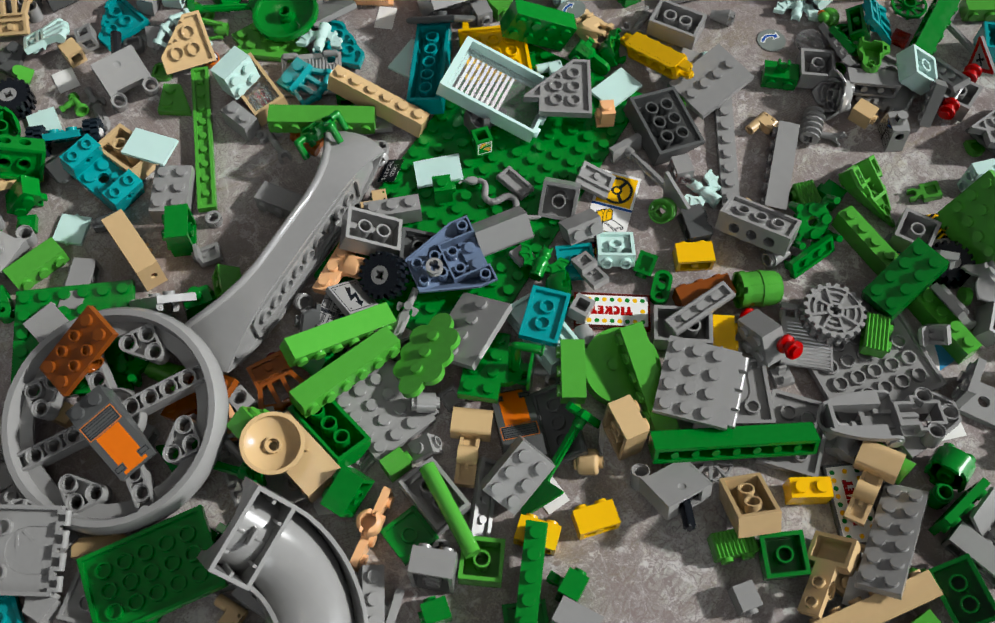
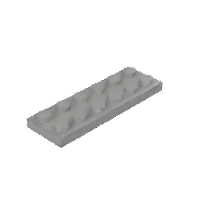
(892, 541)

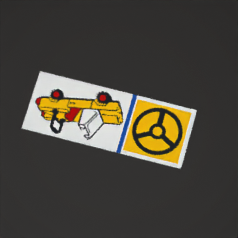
(617, 208)

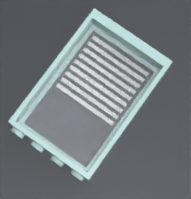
(493, 88)

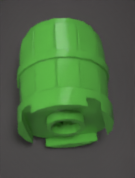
(757, 288)

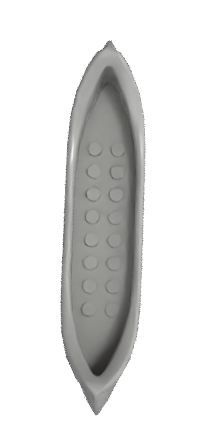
(263, 294)

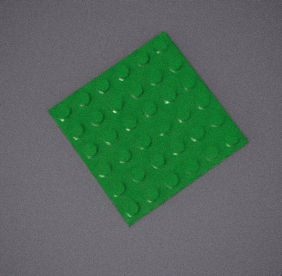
(99, 295)

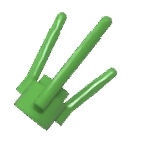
(219, 28)

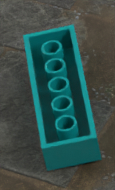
(429, 65)

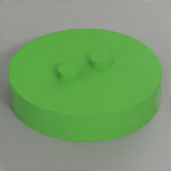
(605, 370)

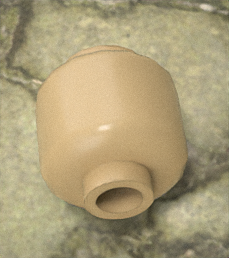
(589, 463)

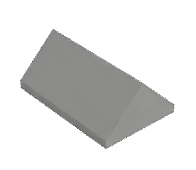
(503, 230)

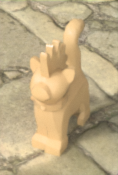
(593, 27)

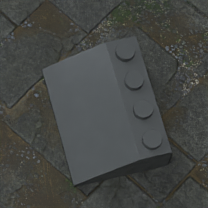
(663, 124)

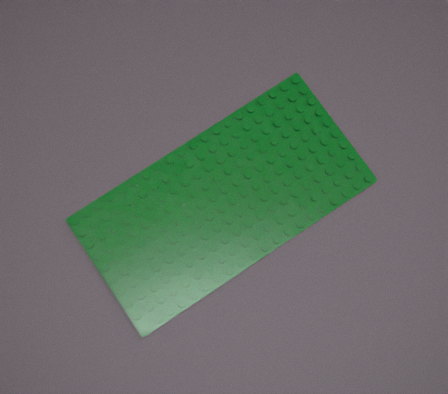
(554, 153)

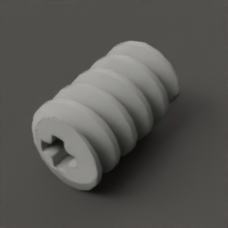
(811, 125)

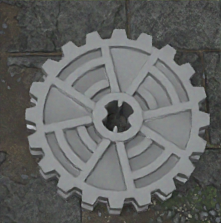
(832, 314)

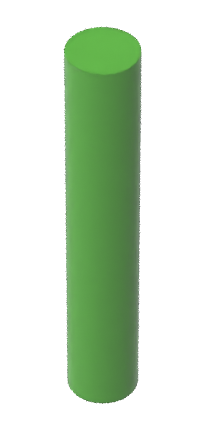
(449, 510)

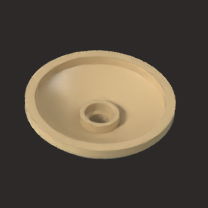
(267, 430)

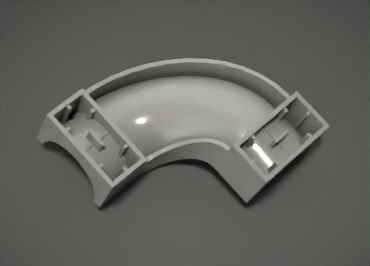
(286, 562)

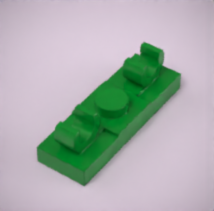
(810, 256)

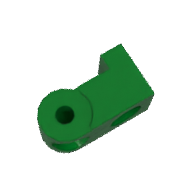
(7, 308)

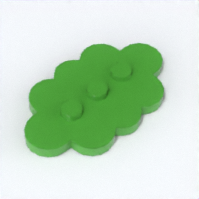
(426, 355)

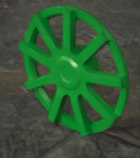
(909, 5)

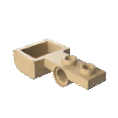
(470, 427)
(877, 465)
(828, 557)

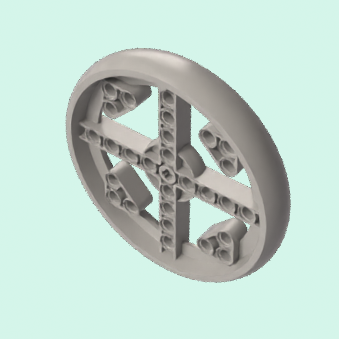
(194, 466)

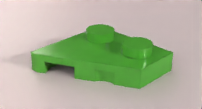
(173, 101)

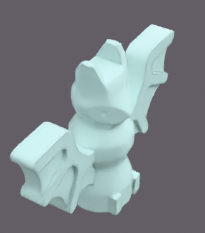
(797, 7)
(321, 36)
(705, 193)

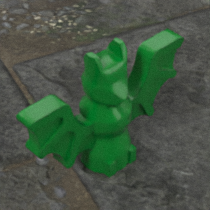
(540, 264)

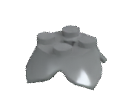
(834, 94)
(986, 279)

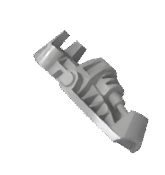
(888, 420)

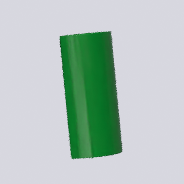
(335, 433)

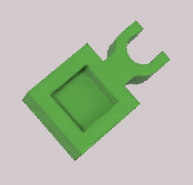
(927, 191)

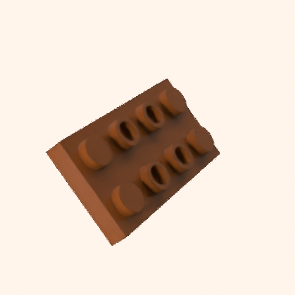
(78, 351)

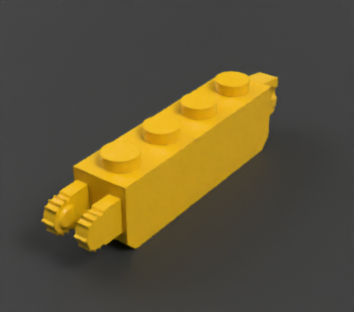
(657, 56)

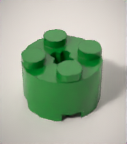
(950, 467)

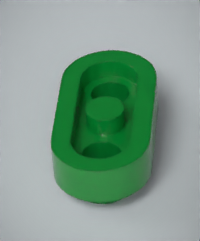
(661, 289)

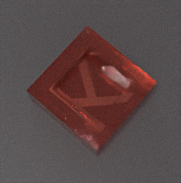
(900, 38)

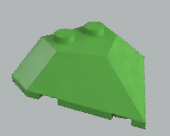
(865, 185)

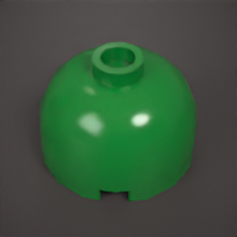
(560, 281)

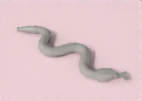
(472, 180)

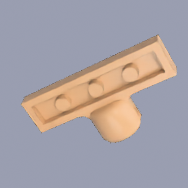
(341, 264)
(369, 524)

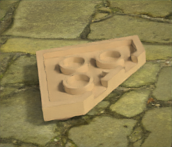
(188, 45)

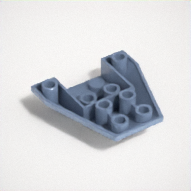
(461, 258)

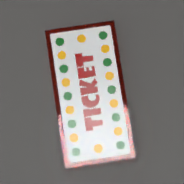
(617, 310)

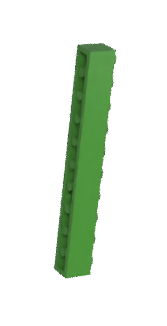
(925, 307)

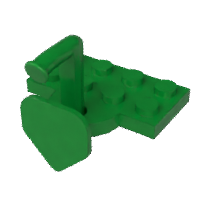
(499, 368)

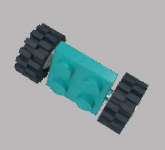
(91, 126)

